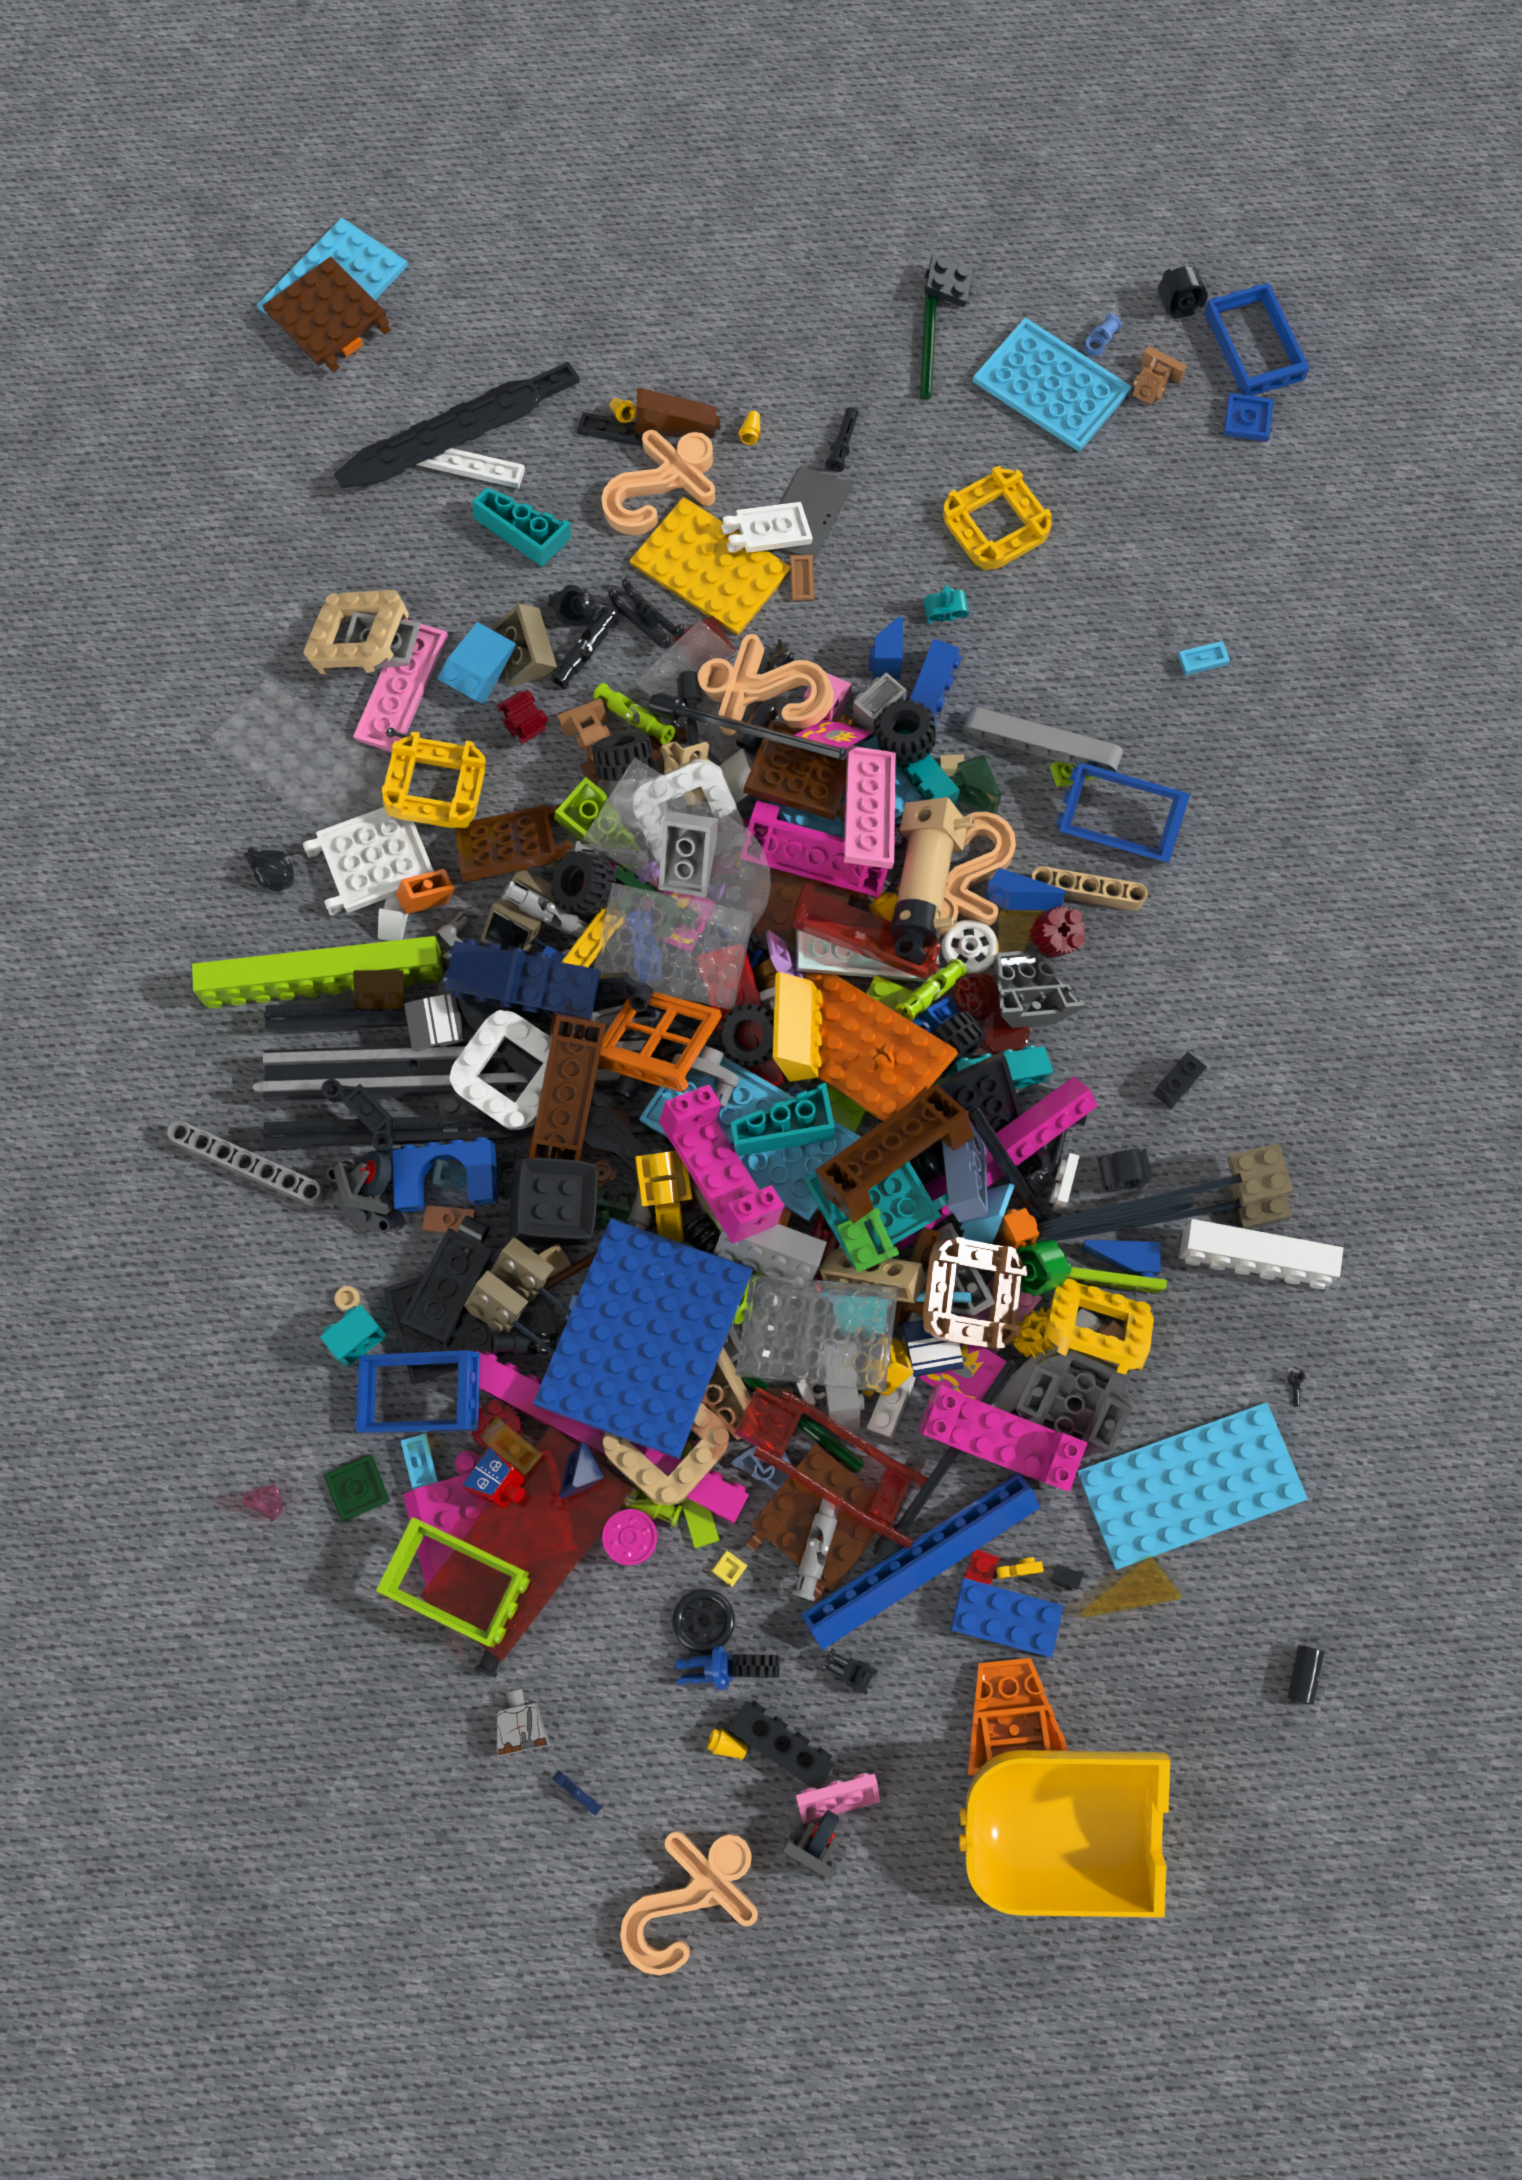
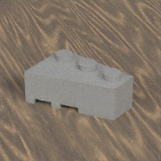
(844, 1406)

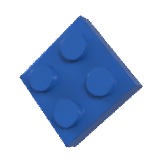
(1248, 417)

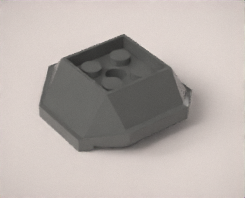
(1082, 1376)

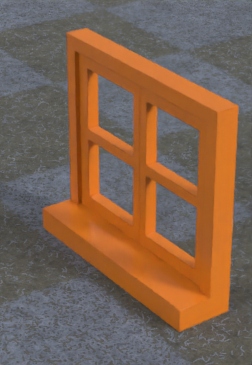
(650, 1069)

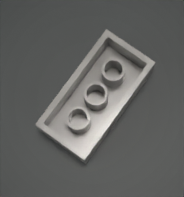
(775, 1252)

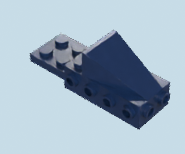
(520, 979)

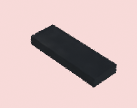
(609, 429)

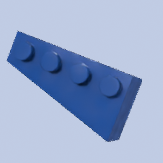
(936, 676)

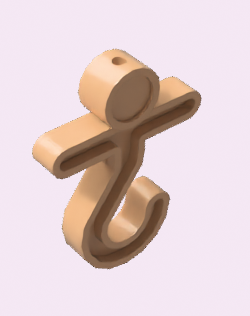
(677, 470)
(742, 685)
(957, 896)
(708, 1886)

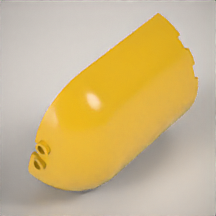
(1068, 1833)

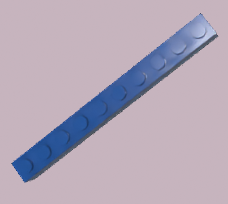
(921, 1562)

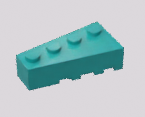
(527, 530)
(929, 778)
(1026, 1066)
(786, 1124)

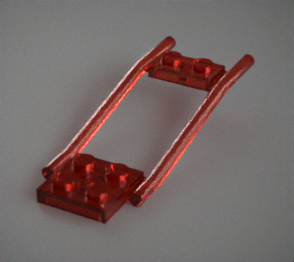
(769, 1426)

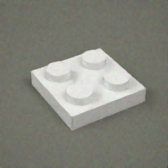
(1065, 1176)

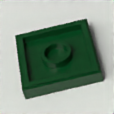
(357, 1488)

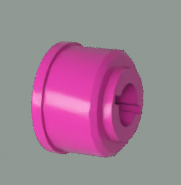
(629, 1537)

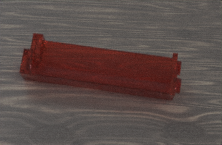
(855, 931)

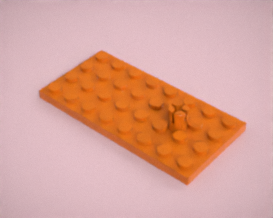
(874, 1051)

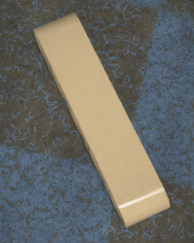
(1098, 884)

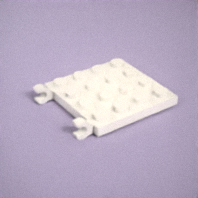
(369, 858)

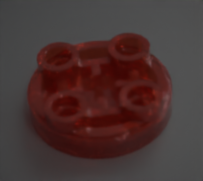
(976, 995)
(1001, 1035)

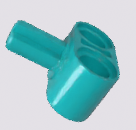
(945, 605)

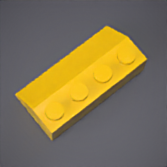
(797, 1027)

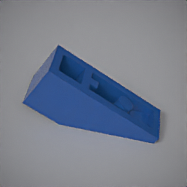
(1022, 893)
(1129, 1256)

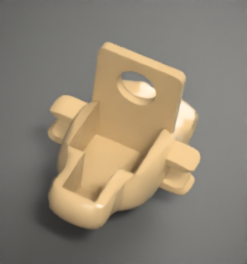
(676, 756)

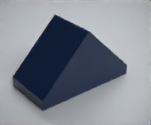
(580, 1472)

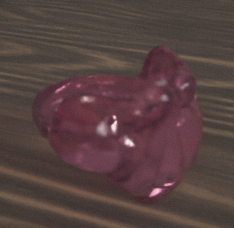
(265, 1500)

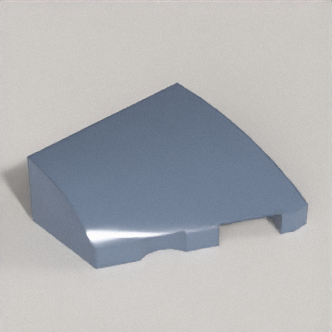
(761, 1470)

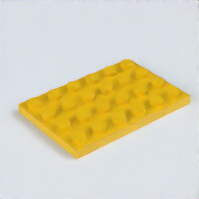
(693, 562)

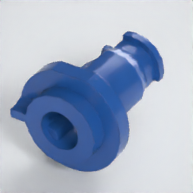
(716, 1668)

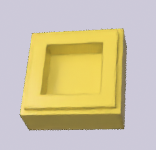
(729, 1568)

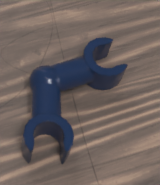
(577, 1793)

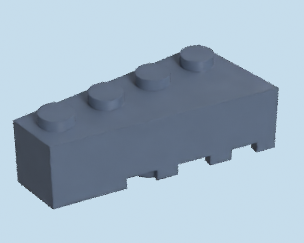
(967, 1178)

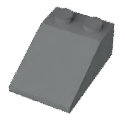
(402, 643)
(687, 853)

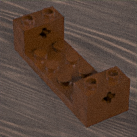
(566, 1087)
(889, 1146)

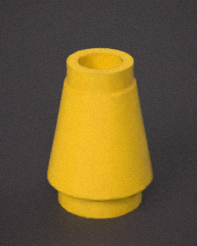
(623, 410)
(750, 428)
(726, 1744)

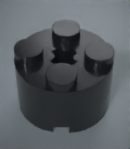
(1185, 287)
(1124, 1169)

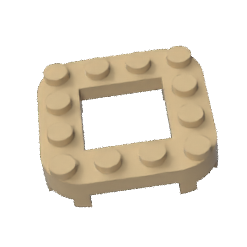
(339, 609)
(688, 1473)

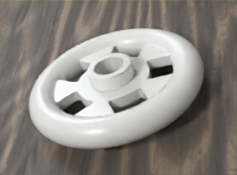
(980, 930)

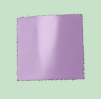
(780, 955)

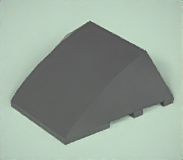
(1031, 990)

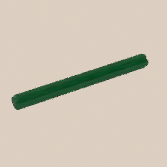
(928, 347)
(817, 1433)

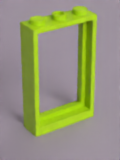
(403, 1557)

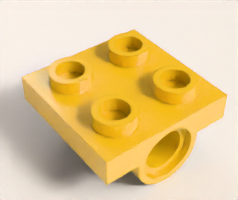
(662, 1178)

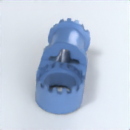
(1102, 334)

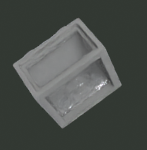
(872, 701)

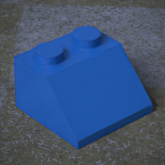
(887, 652)

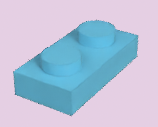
(1203, 658)
(419, 1461)

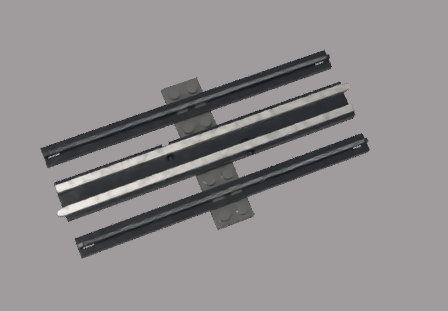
(397, 1073)

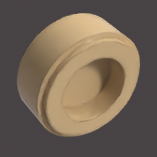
(346, 1298)

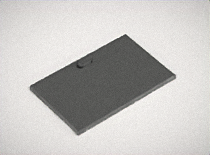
(820, 498)

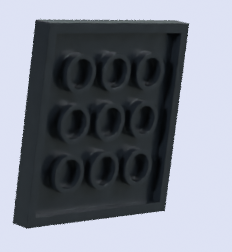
(986, 1087)

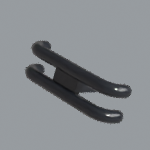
(646, 615)

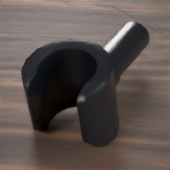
(1296, 1386)

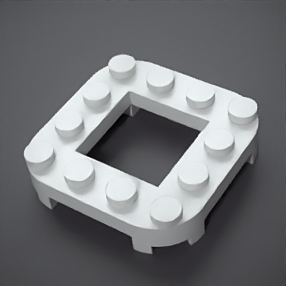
(713, 783)
(477, 1054)

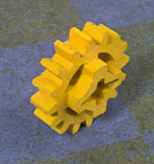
(1032, 1332)

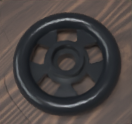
(681, 1624)

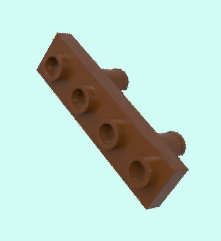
(921, 1254)

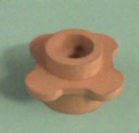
(608, 1174)

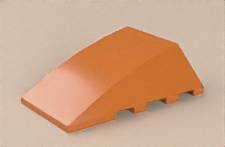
(1011, 1713)

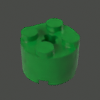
(1045, 1267)

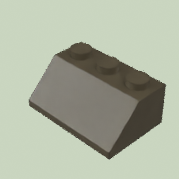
(533, 653)

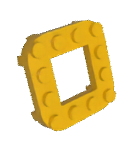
(1010, 485)
(429, 811)
(1137, 1318)

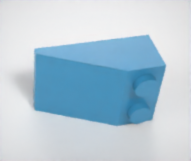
(477, 662)

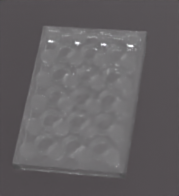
(675, 944)
(817, 1332)

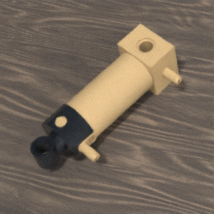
(932, 832)

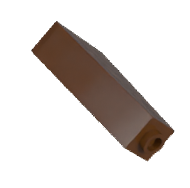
(674, 415)

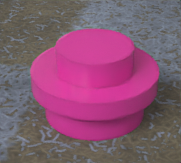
(466, 1462)

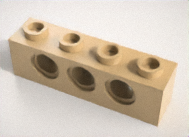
(904, 1275)

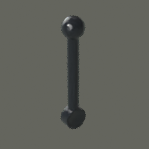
(390, 732)

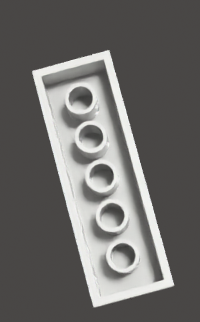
(1260, 1253)

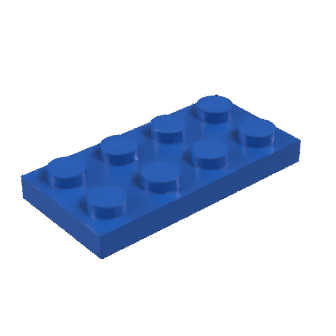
(1006, 1617)

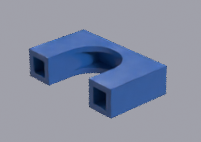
(413, 1165)

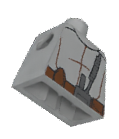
(520, 1726)

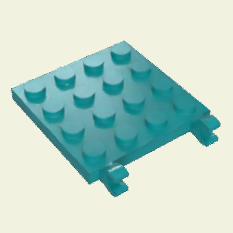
(900, 1198)

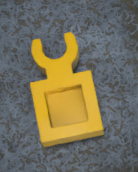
(1025, 1567)

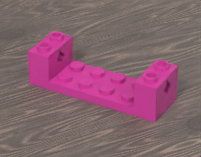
(811, 853)
(715, 1166)
(1002, 1437)

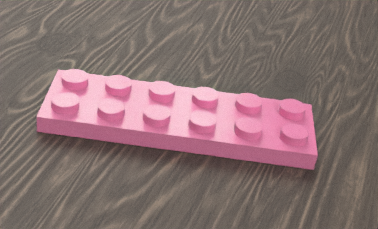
(400, 691)
(870, 808)

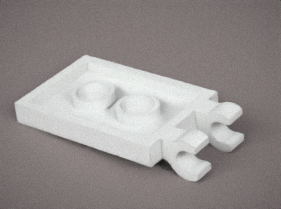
(767, 528)

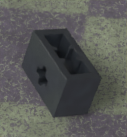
(1179, 1080)

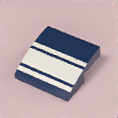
(928, 1353)

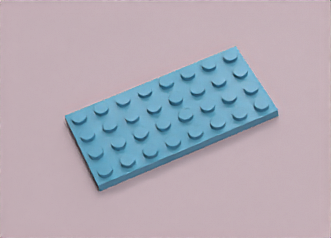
(779, 1168)
(1191, 1485)

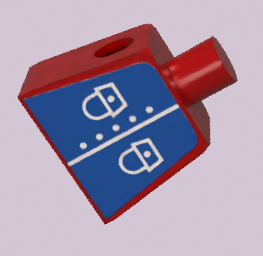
(495, 1480)

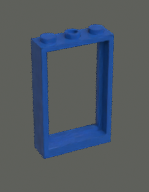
(1266, 381)
(1172, 824)
(467, 1392)

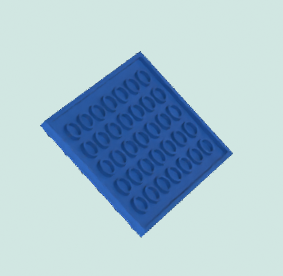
(643, 1338)

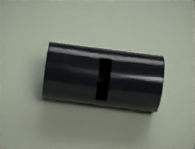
(761, 716)
(1304, 1675)

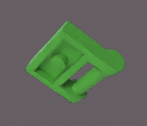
(860, 1244)

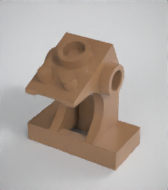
(1151, 382)
(587, 722)

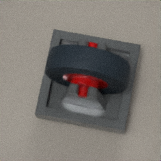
(366, 1184)
(821, 1836)

